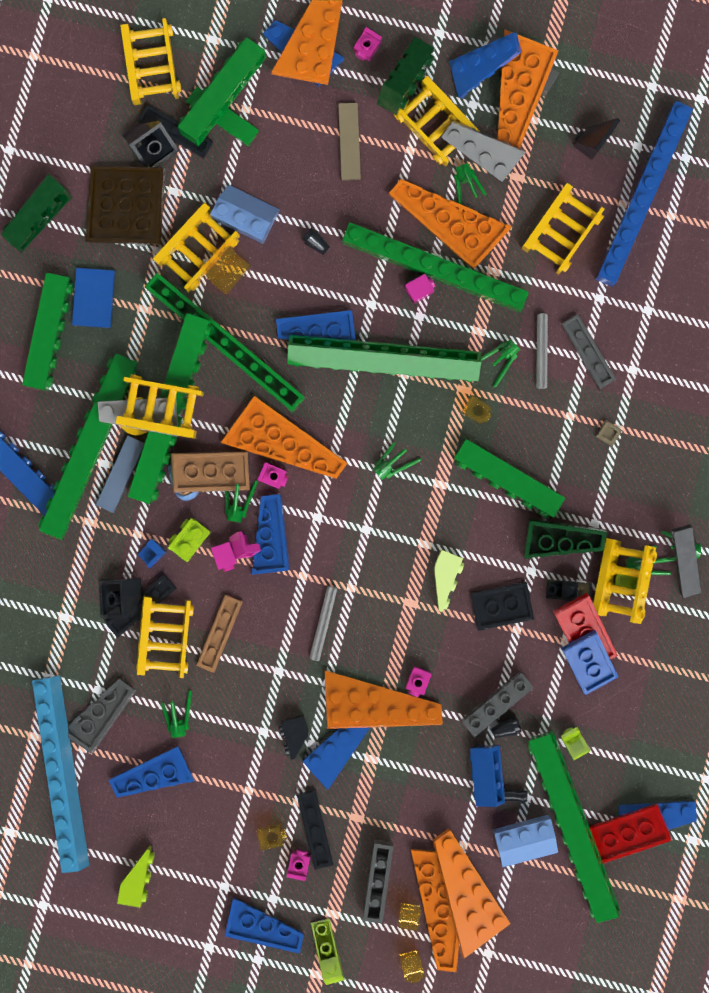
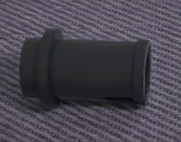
(516, 795)

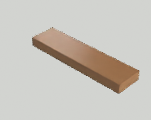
(219, 633)

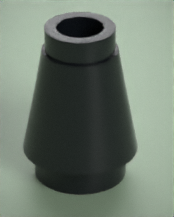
(315, 241)
(507, 728)

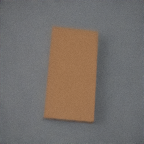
(209, 471)

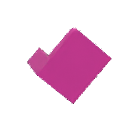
(241, 546)

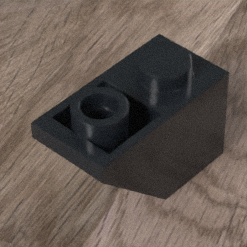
(567, 589)
(295, 733)

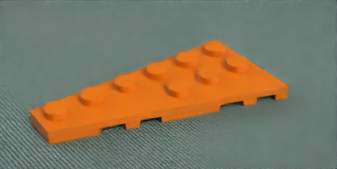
(312, 44)
(522, 87)
(455, 225)
(273, 436)
(364, 705)
(469, 899)
(437, 910)

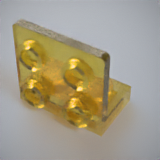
(227, 270)

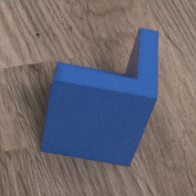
(152, 553)

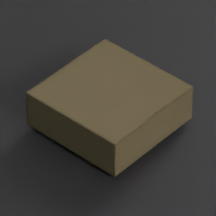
(608, 433)

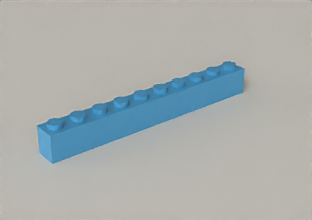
(60, 774)

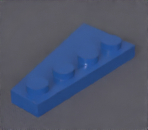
(279, 36)
(481, 63)
(327, 325)
(271, 537)
(334, 753)
(159, 772)
(674, 813)
(257, 927)

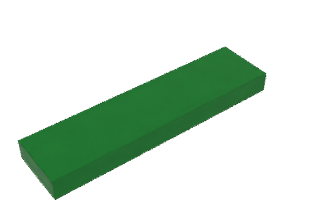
(230, 122)

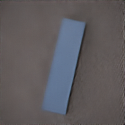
(120, 474)

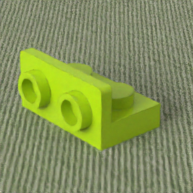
(189, 539)

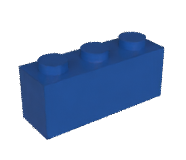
(487, 775)

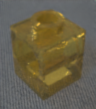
(468, 410)
(265, 843)
(409, 917)
(412, 966)

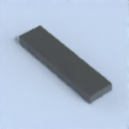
(588, 351)

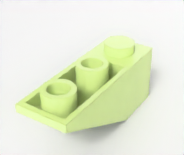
(445, 572)

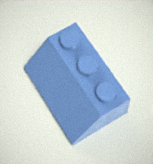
(244, 214)
(525, 840)

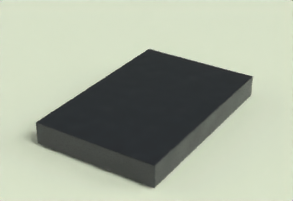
(502, 606)

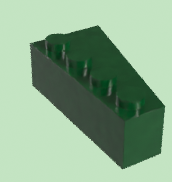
(405, 76)
(36, 213)
(556, 538)

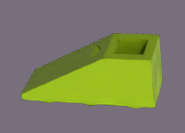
(132, 888)
(327, 952)

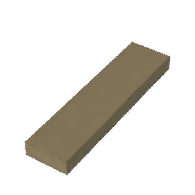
(349, 141)

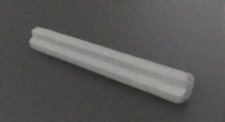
(542, 342)
(323, 623)

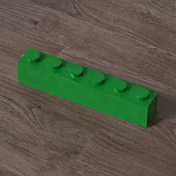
(222, 91)
(47, 332)
(509, 479)

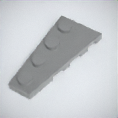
(110, 410)

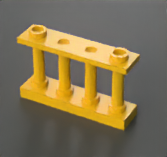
(132, 55)
(442, 103)
(545, 228)
(177, 243)
(166, 425)
(606, 577)
(147, 626)

